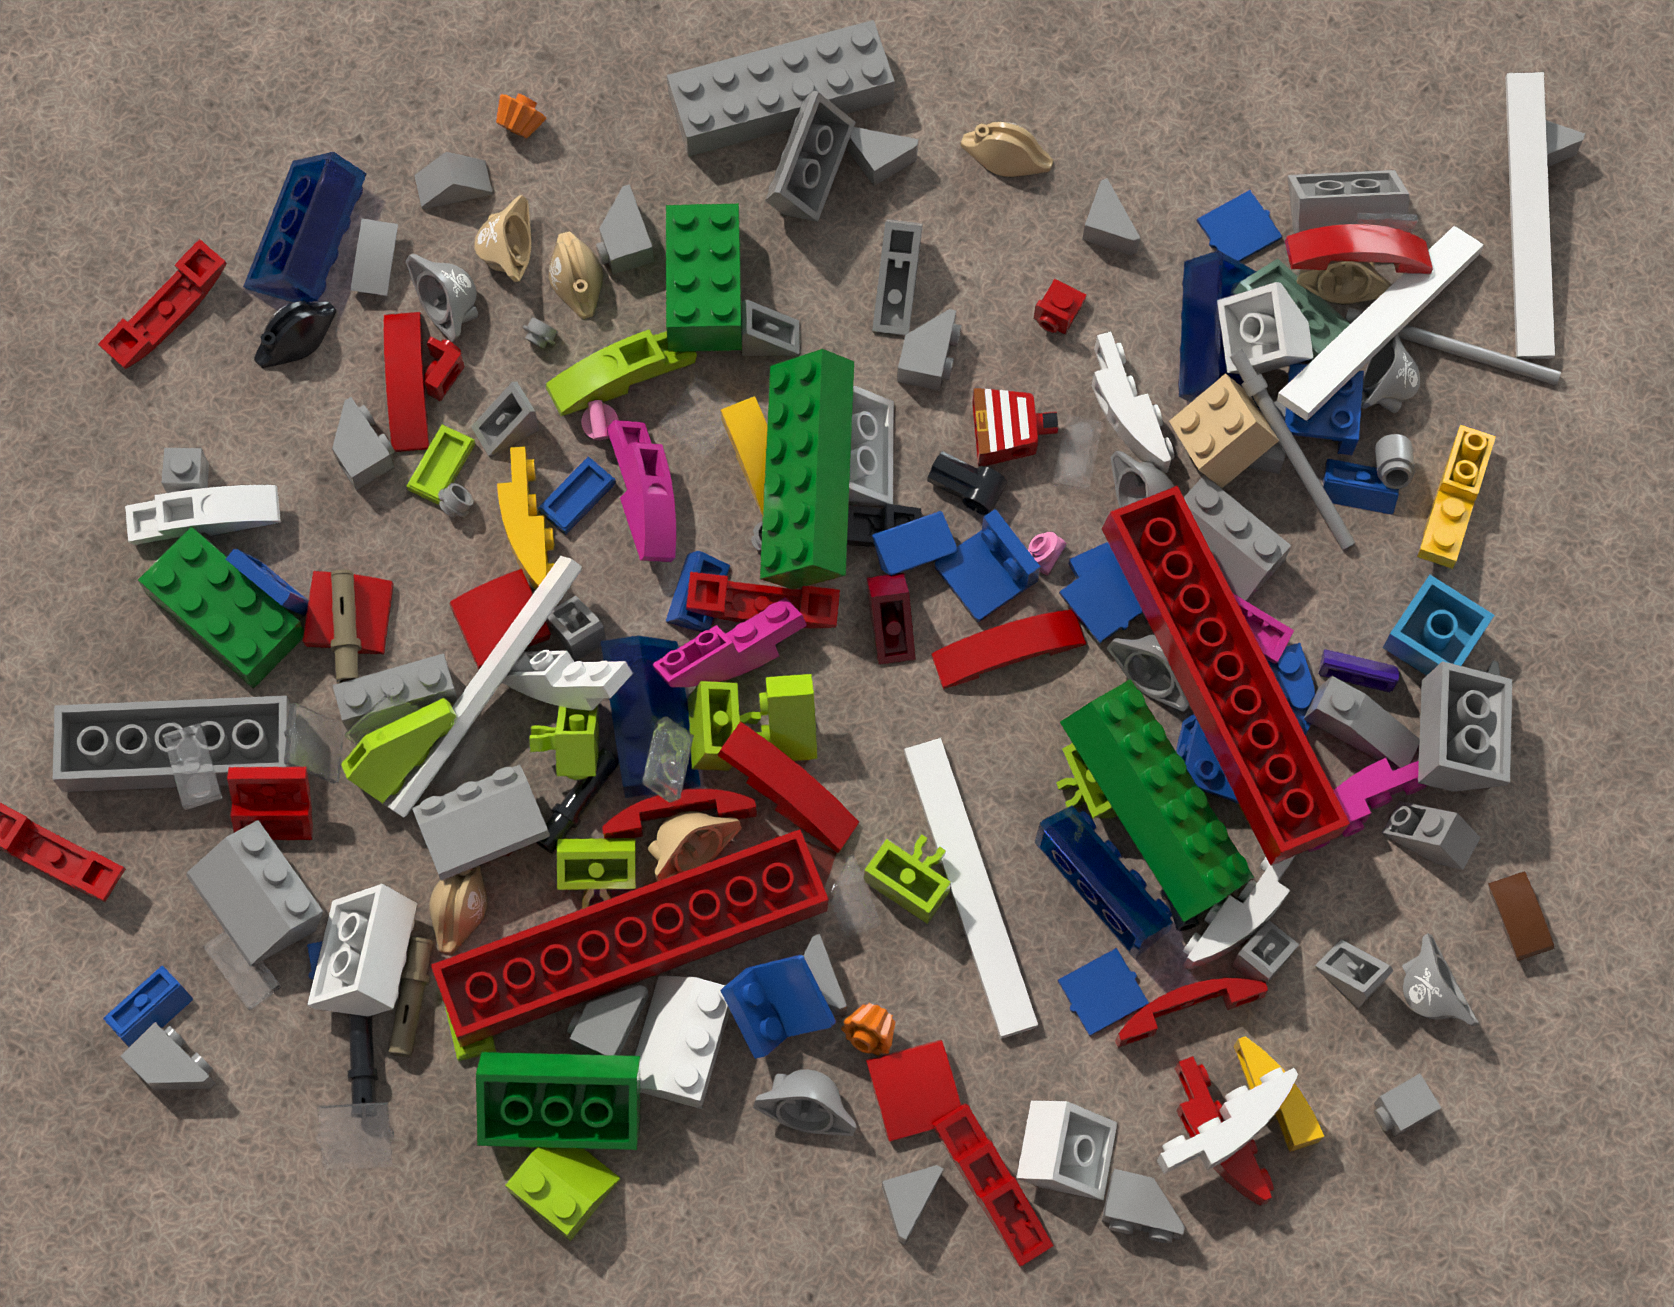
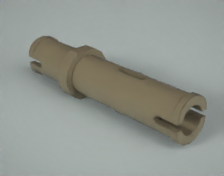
(344, 621)
(413, 980)

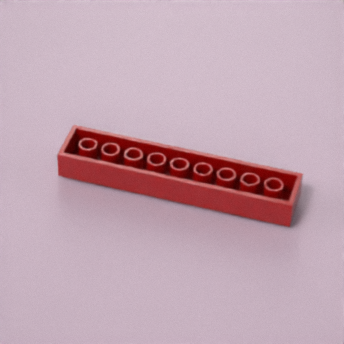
(1224, 675)
(630, 938)

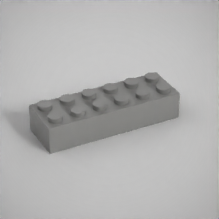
(766, 88)
(125, 748)

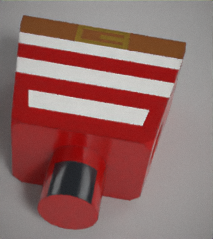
(1008, 425)

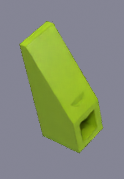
(392, 751)

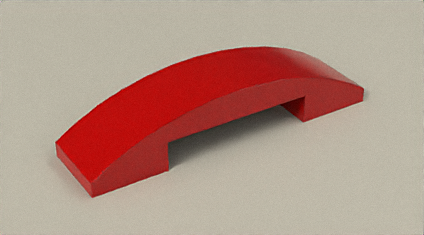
(1358, 243)
(167, 308)
(405, 382)
(740, 601)
(1007, 645)
(728, 804)
(57, 856)
(1233, 991)

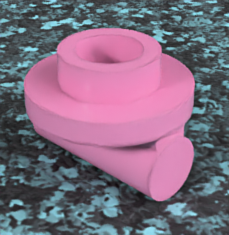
(597, 419)
(1046, 550)

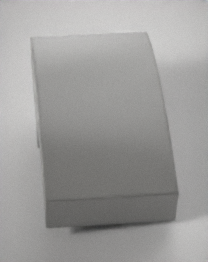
(374, 257)

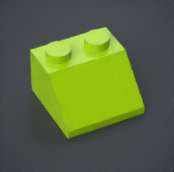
(562, 1186)

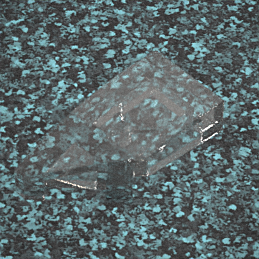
(853, 901)

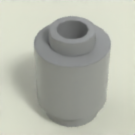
(1395, 461)

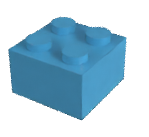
(1437, 627)

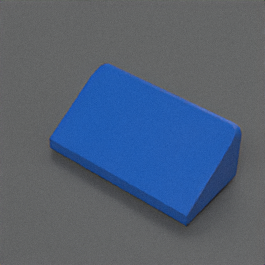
(1358, 487)
(914, 543)
(678, 615)
(152, 1002)

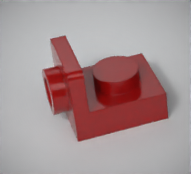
(1059, 307)
(443, 373)

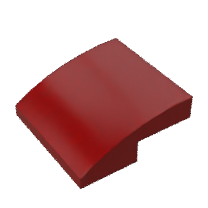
(372, 605)
(490, 610)
(273, 797)
(913, 1088)

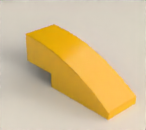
(748, 435)
(1295, 1114)

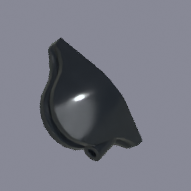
(294, 332)

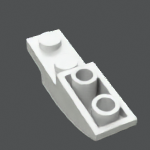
(1130, 415)
(205, 509)
(566, 683)
(1237, 921)
(1244, 1118)

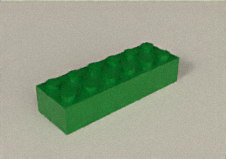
(807, 470)
(1157, 800)

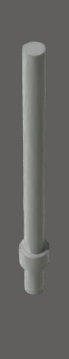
(1472, 352)
(1255, 386)

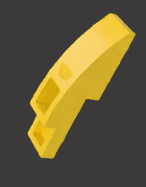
(1456, 496)
(523, 526)

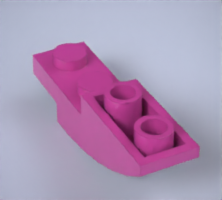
(649, 491)
(723, 656)
(1374, 788)

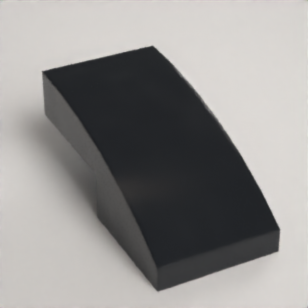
(867, 521)

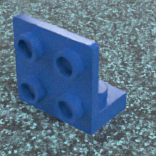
(1336, 418)
(989, 568)
(1202, 761)
(776, 1003)

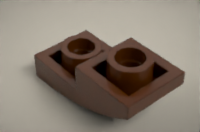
(1521, 916)

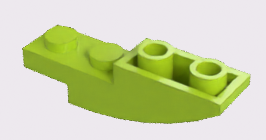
(614, 369)

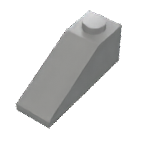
(897, 276)
(1361, 723)

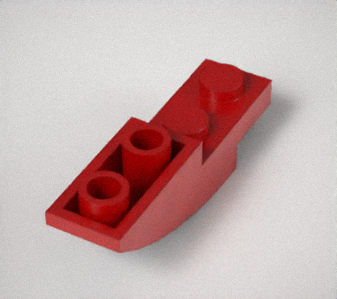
(1241, 1168)

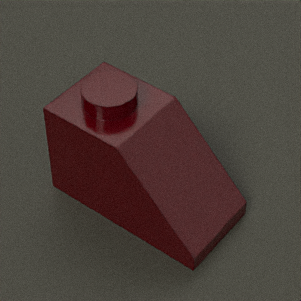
(891, 618)

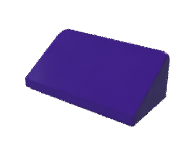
(1359, 671)

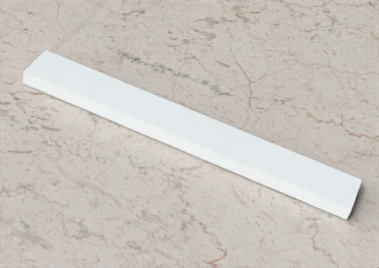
(1530, 216)
(1378, 325)
(488, 680)
(971, 889)

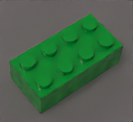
(703, 277)
(222, 607)
(558, 1100)

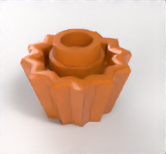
(519, 115)
(870, 1029)

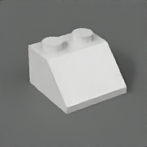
(1266, 328)
(1067, 1149)

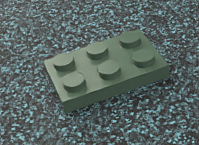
(1323, 320)

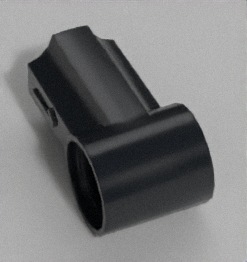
(975, 486)

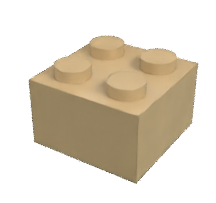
(1223, 431)

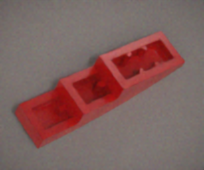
(790, 786)
(992, 1185)

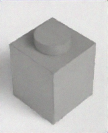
(184, 469)
(1405, 1106)

